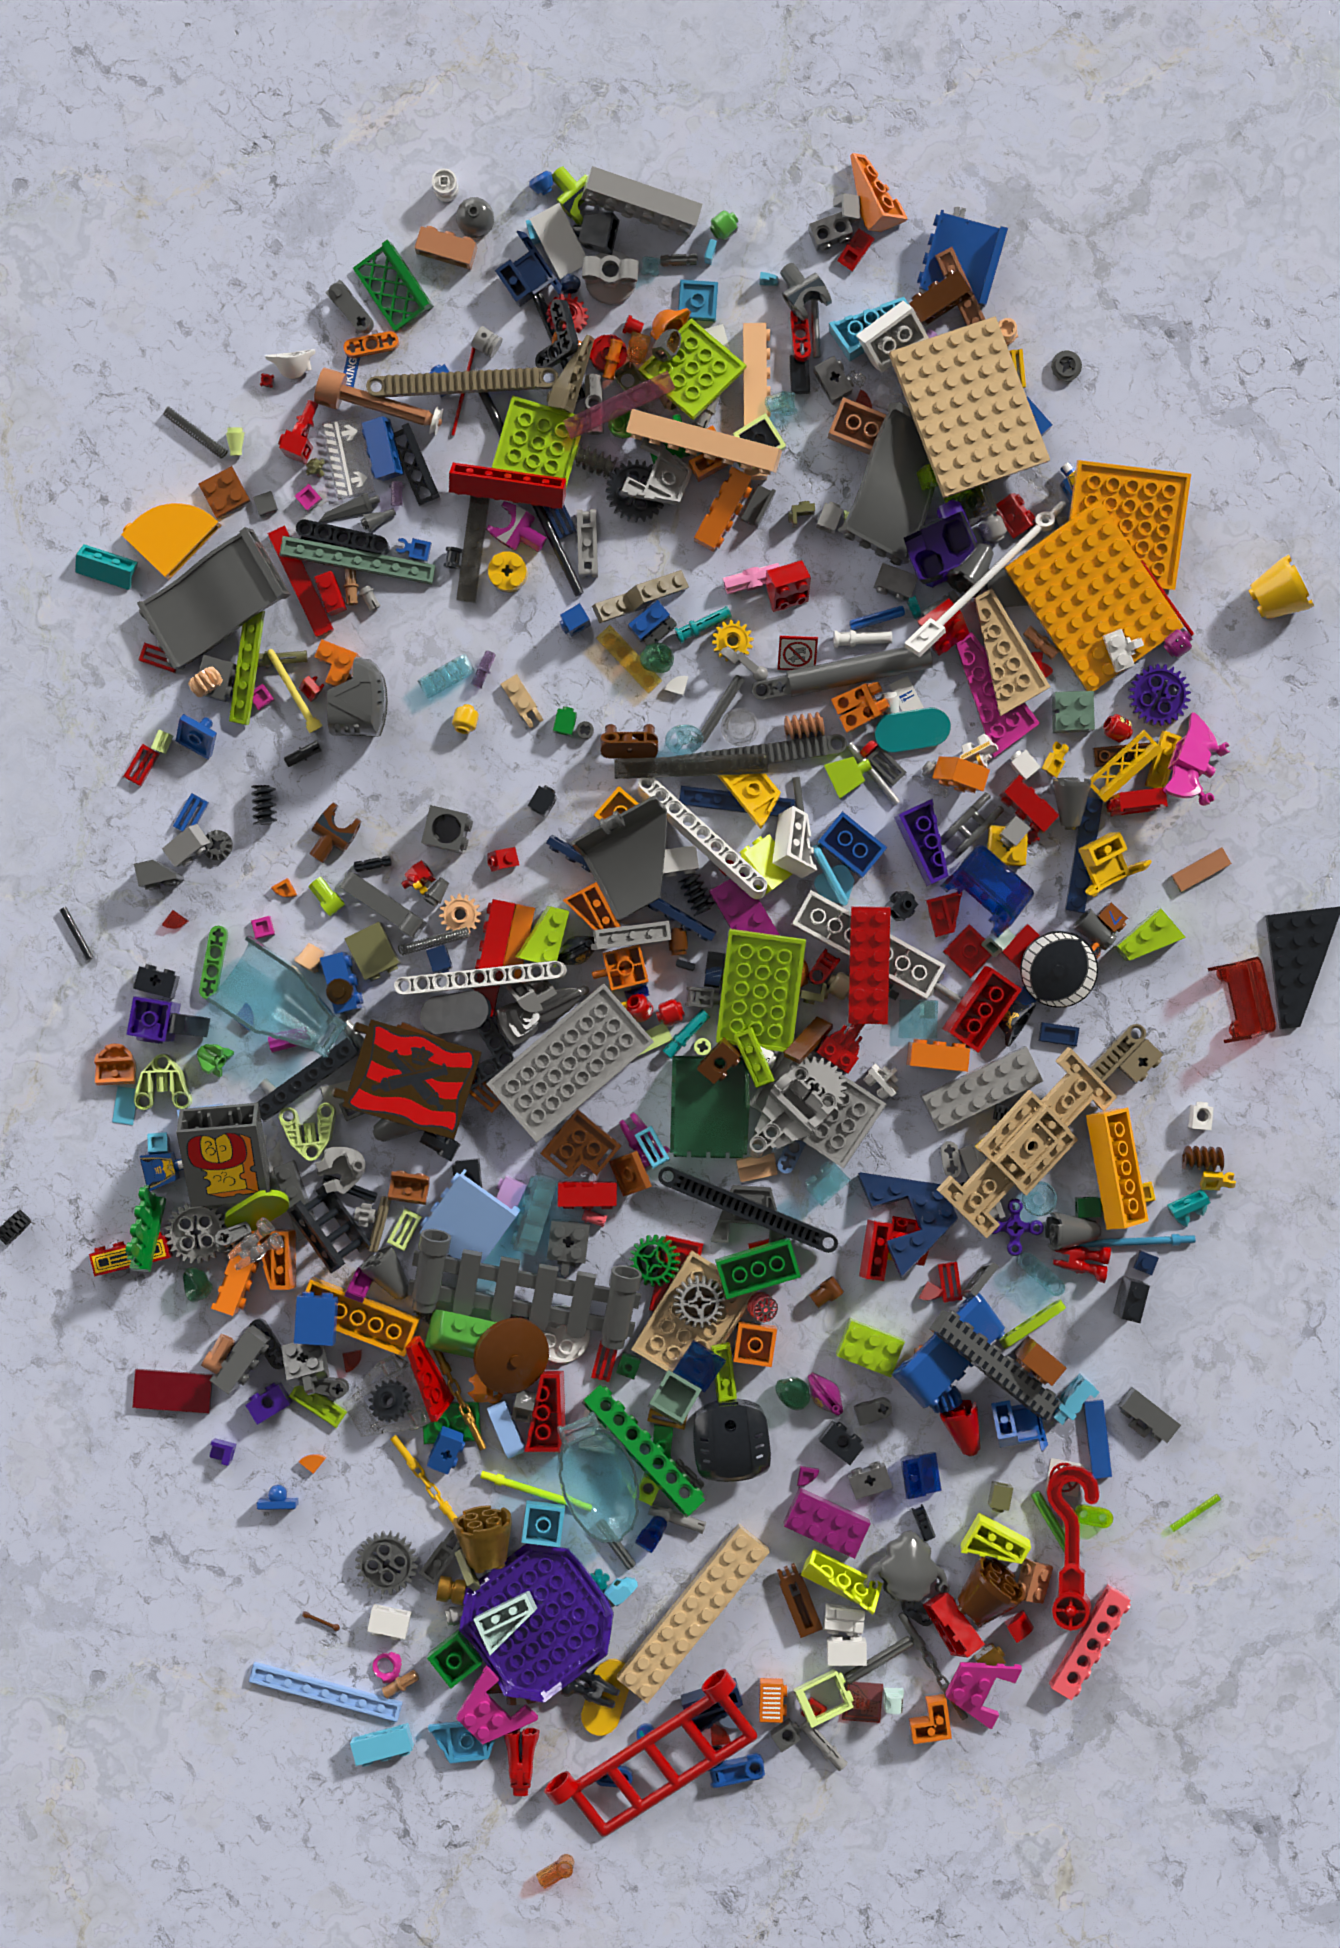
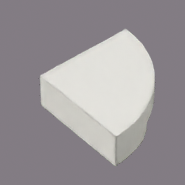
(677, 685)

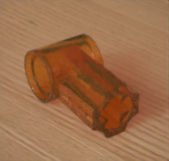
(554, 1871)

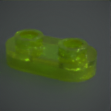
(1093, 1514)

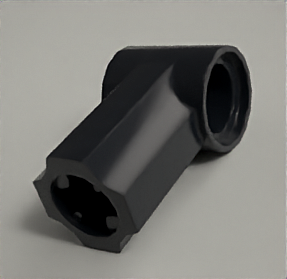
(443, 1146)

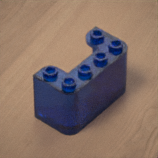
(992, 886)

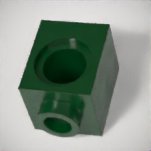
(1088, 1207)
(628, 1365)

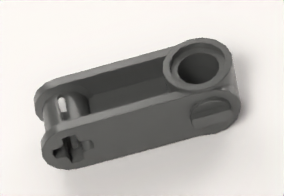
(345, 301)

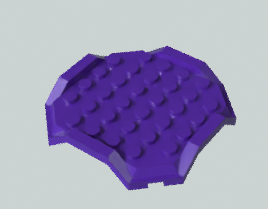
(559, 1638)

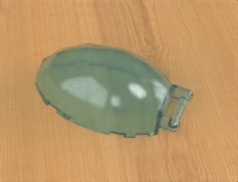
(597, 1480)

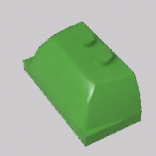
(455, 1333)

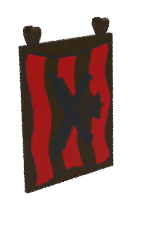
(410, 1079)

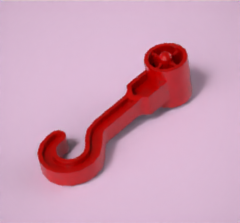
(1072, 1604)

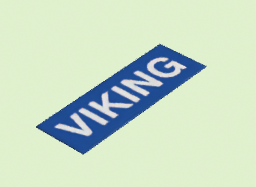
(350, 369)

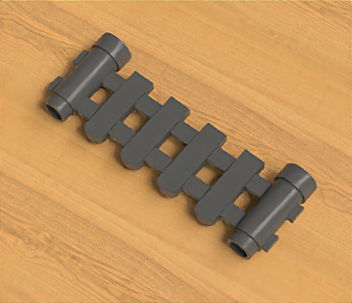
(620, 1296)

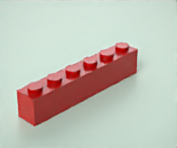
(507, 485)
(494, 945)

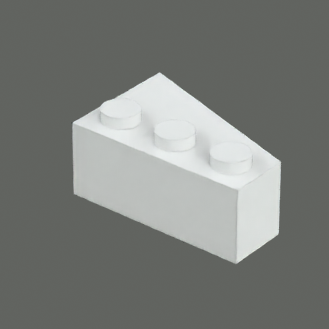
(792, 843)

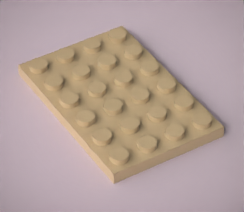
(668, 1337)

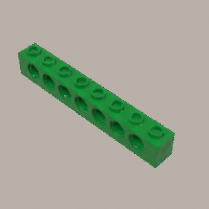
(645, 1462)

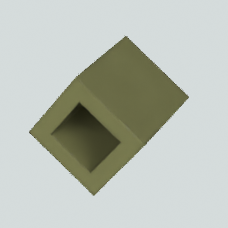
(1000, 1496)

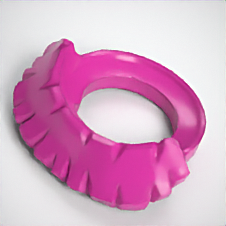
(395, 1660)

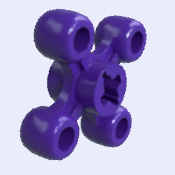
(1025, 1227)

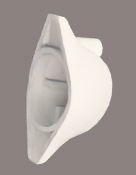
(292, 364)

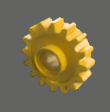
(736, 631)

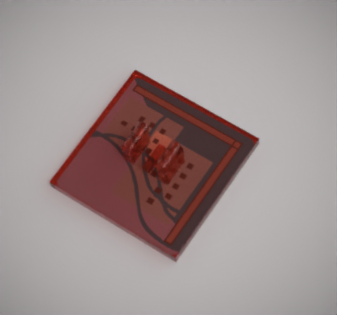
(866, 1702)

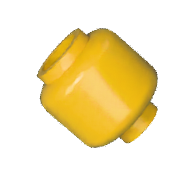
(465, 719)

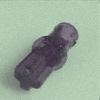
(483, 669)

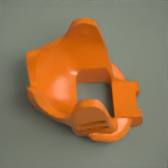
(482, 1393)

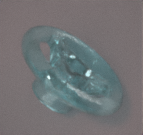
(684, 736)

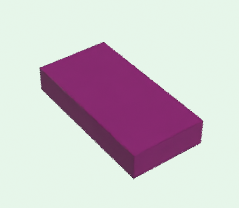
(358, 1286)

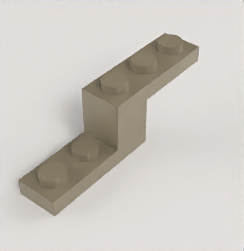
(640, 596)

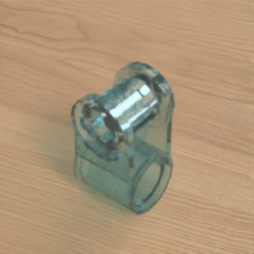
(781, 403)

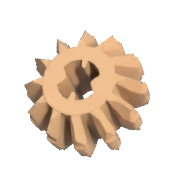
(205, 681)

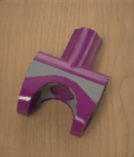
(518, 529)

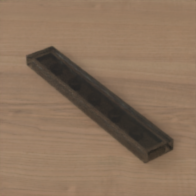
(472, 549)

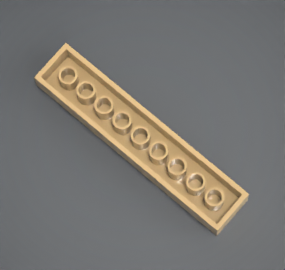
(693, 1613)

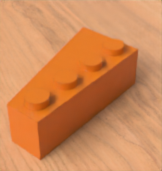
(723, 509)

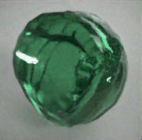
(657, 658)
(196, 1284)
(797, 1395)

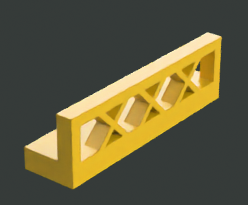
(1131, 769)

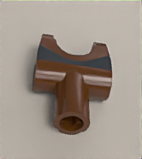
(331, 835)

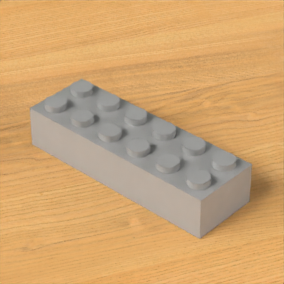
(641, 202)
(981, 1088)

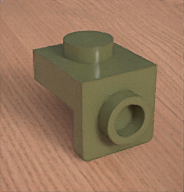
(804, 508)
(810, 997)

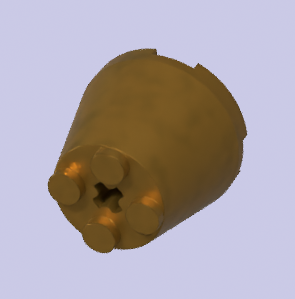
(484, 1536)

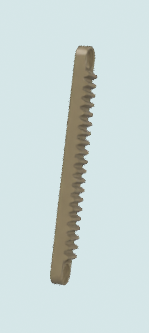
(461, 382)
(1114, 1055)

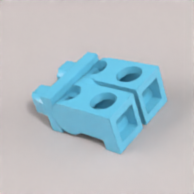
(1073, 1398)

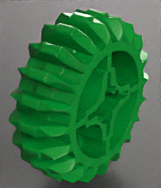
(670, 1265)

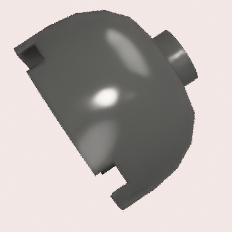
(475, 217)

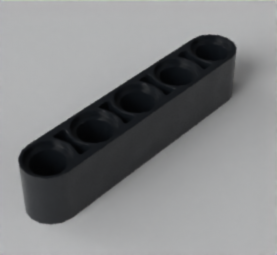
(334, 533)

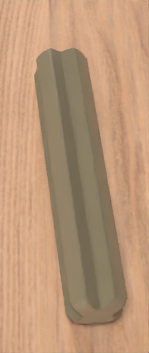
(379, 1224)

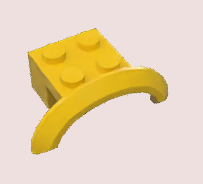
(1106, 863)

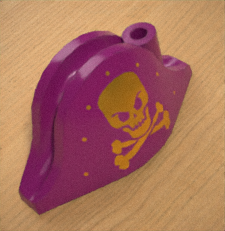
(825, 1394)

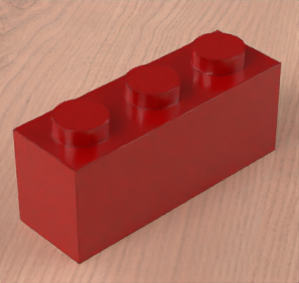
(875, 1250)

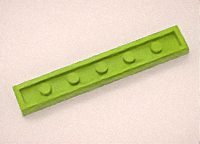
(246, 670)

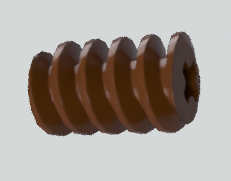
(1204, 1156)

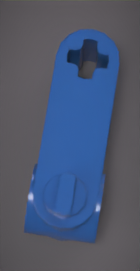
(737, 1771)

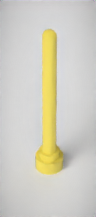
(312, 723)

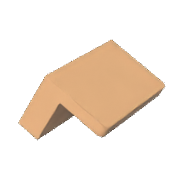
(755, 1168)

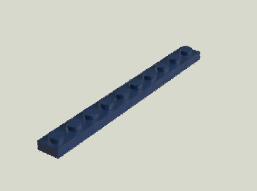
(671, 912)

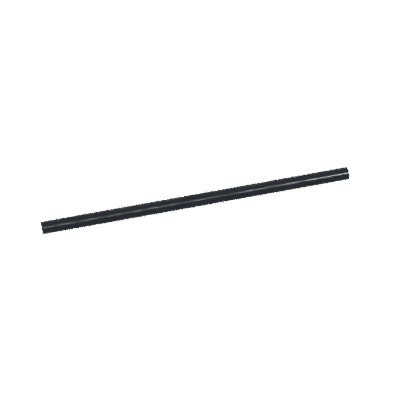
(539, 510)

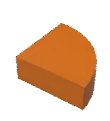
(284, 888)
(312, 1462)

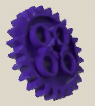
(1144, 687)

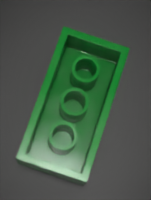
(757, 1268)

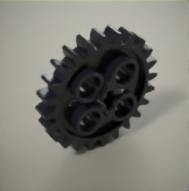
(616, 484)

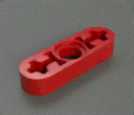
(797, 341)

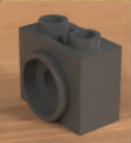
(227, 671)

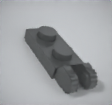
(439, 1559)

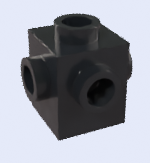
(902, 905)

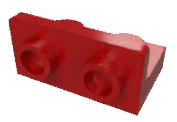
(1015, 515)

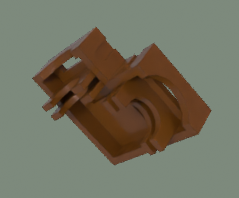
(580, 1143)

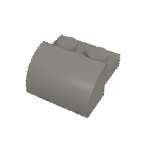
(531, 994)

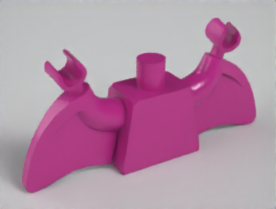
(1192, 760)

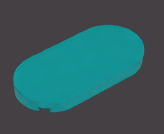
(912, 729)

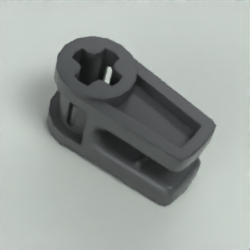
(231, 1236)
(327, 1387)

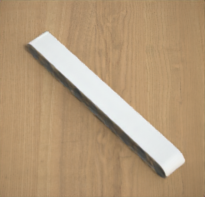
(705, 845)
(471, 982)

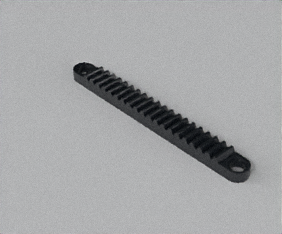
(748, 1209)

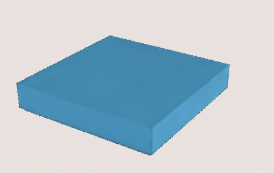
(699, 298)

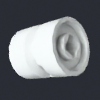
(445, 185)

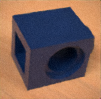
(439, 959)

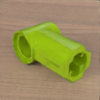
(329, 900)

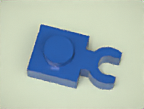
(417, 549)

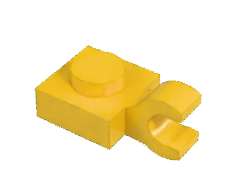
(1054, 760)
(1215, 1180)

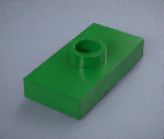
(663, 1436)

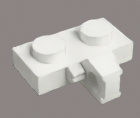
(1121, 649)

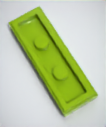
(754, 1057)
(725, 1379)
(319, 1405)

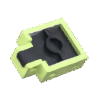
(761, 431)

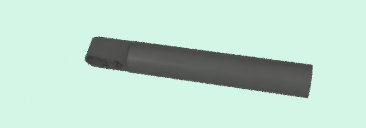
(844, 672)

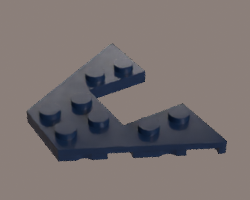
(929, 1207)

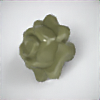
(315, 466)

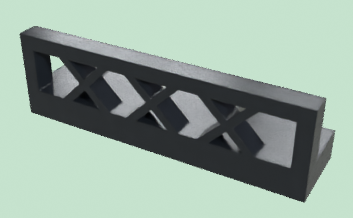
(421, 463)

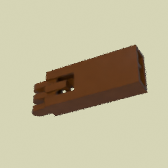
(800, 1605)

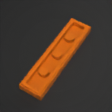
(519, 932)

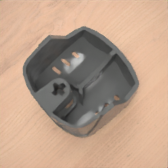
(360, 703)

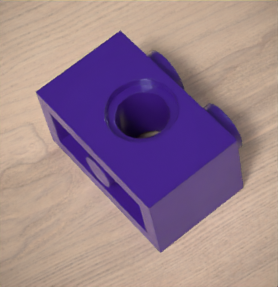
(260, 1411)

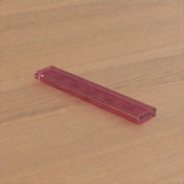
(619, 405)

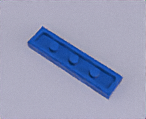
(1097, 1438)

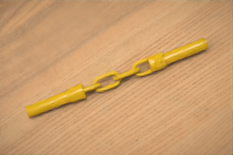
(412, 1463)

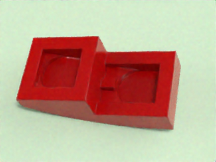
(855, 249)

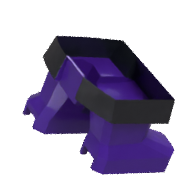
(947, 537)

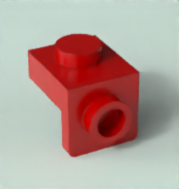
(502, 859)

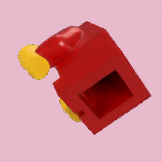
(418, 876)

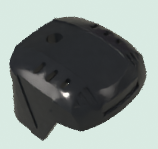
(731, 1451)

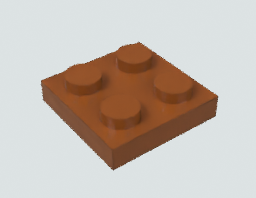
(224, 492)
(630, 1173)

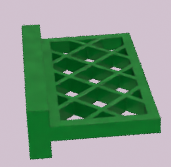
(404, 274)

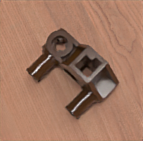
(622, 746)

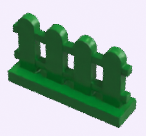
(145, 1230)

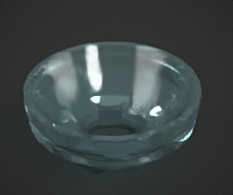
(1050, 1200)

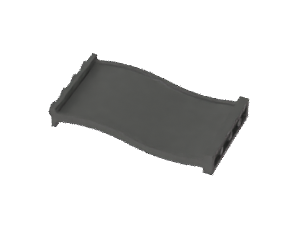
(890, 493)
(213, 599)

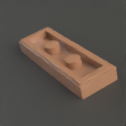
(1201, 869)

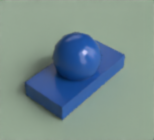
(277, 1500)

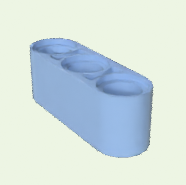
(506, 1429)

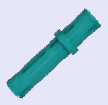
(687, 1032)

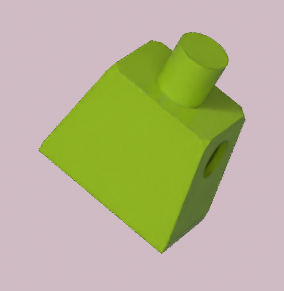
(847, 774)

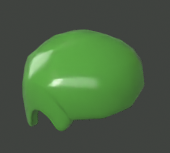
(619, 426)

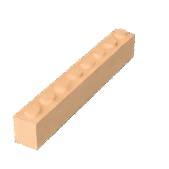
(755, 378)
(704, 441)

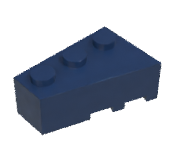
(714, 1713)

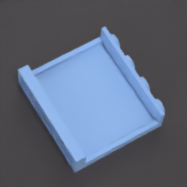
(470, 1217)

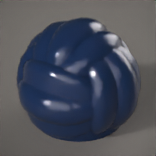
(570, 284)

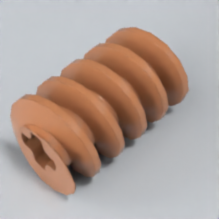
(803, 725)

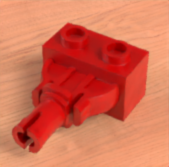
(295, 443)
(842, 1047)

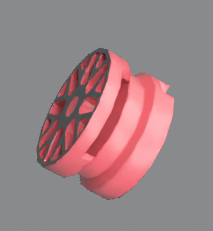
(761, 1306)

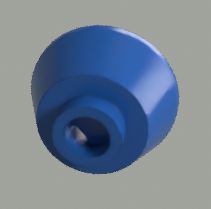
(542, 183)

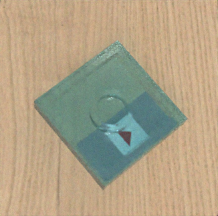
(918, 1019)

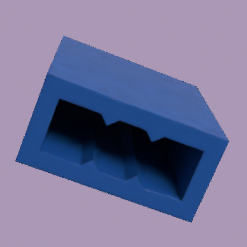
(316, 1319)

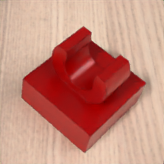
(310, 688)

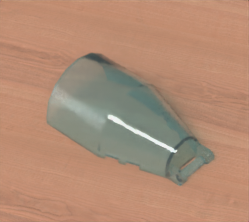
(276, 1000)

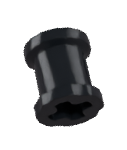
(453, 557)

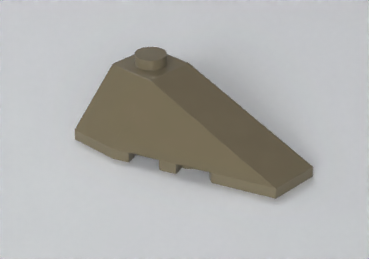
(568, 385)

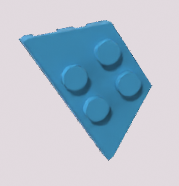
(459, 1743)

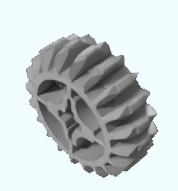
(700, 1309)

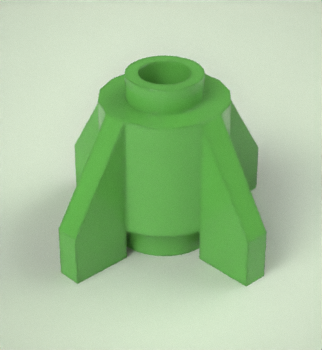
(213, 1058)

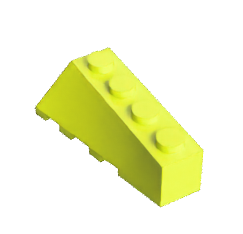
(841, 1579)

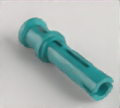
(694, 628)

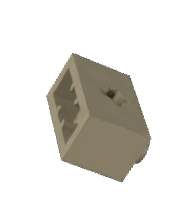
(1139, 1072)

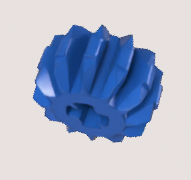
(948, 1401)

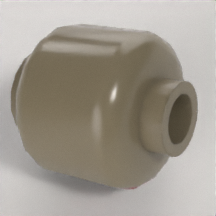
(839, 985)

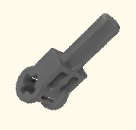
(703, 997)

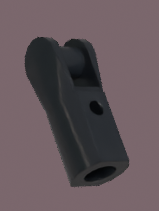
(924, 1525)

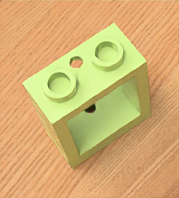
(806, 1708)

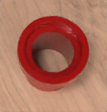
(632, 325)

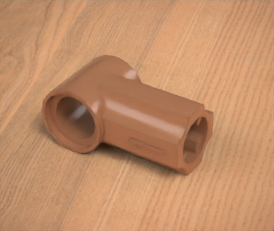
(218, 1353)

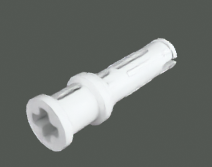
(852, 638)

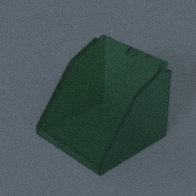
(709, 1114)

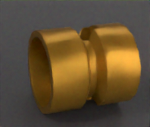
(451, 1590)

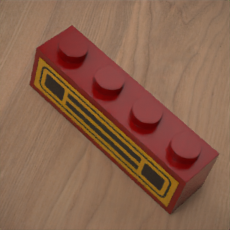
(115, 1258)

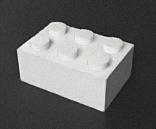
(890, 332)

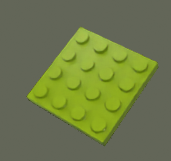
(698, 369)
(536, 440)

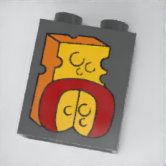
(223, 1153)

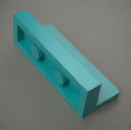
(105, 566)

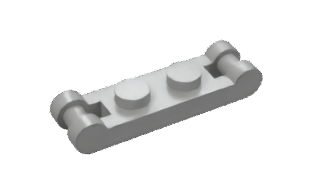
(587, 543)

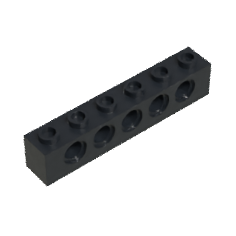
(306, 1079)

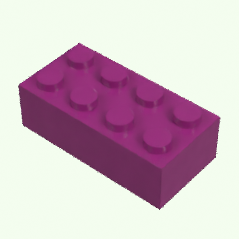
(741, 910)
(826, 1523)

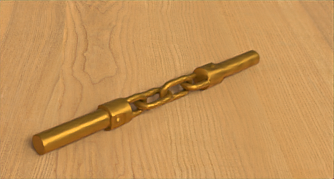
(468, 1417)

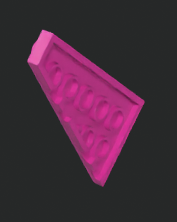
(1003, 729)

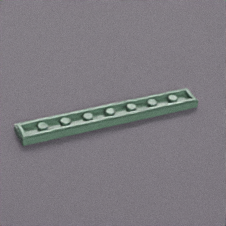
(357, 560)

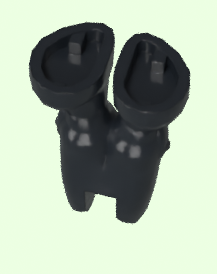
(594, 1692)

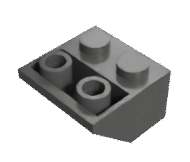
(153, 873)

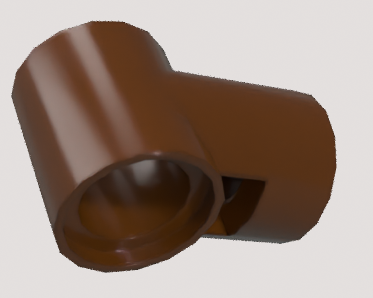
(828, 1291)

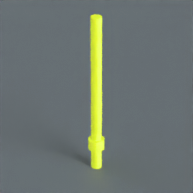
(499, 1480)

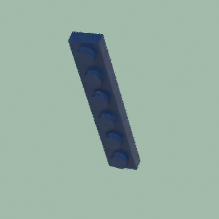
(1079, 875)

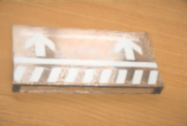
(348, 458)

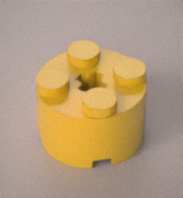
(499, 564)

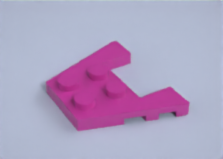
(972, 1684)
(485, 1717)

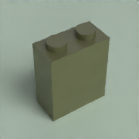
(373, 951)

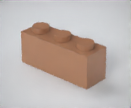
(446, 247)

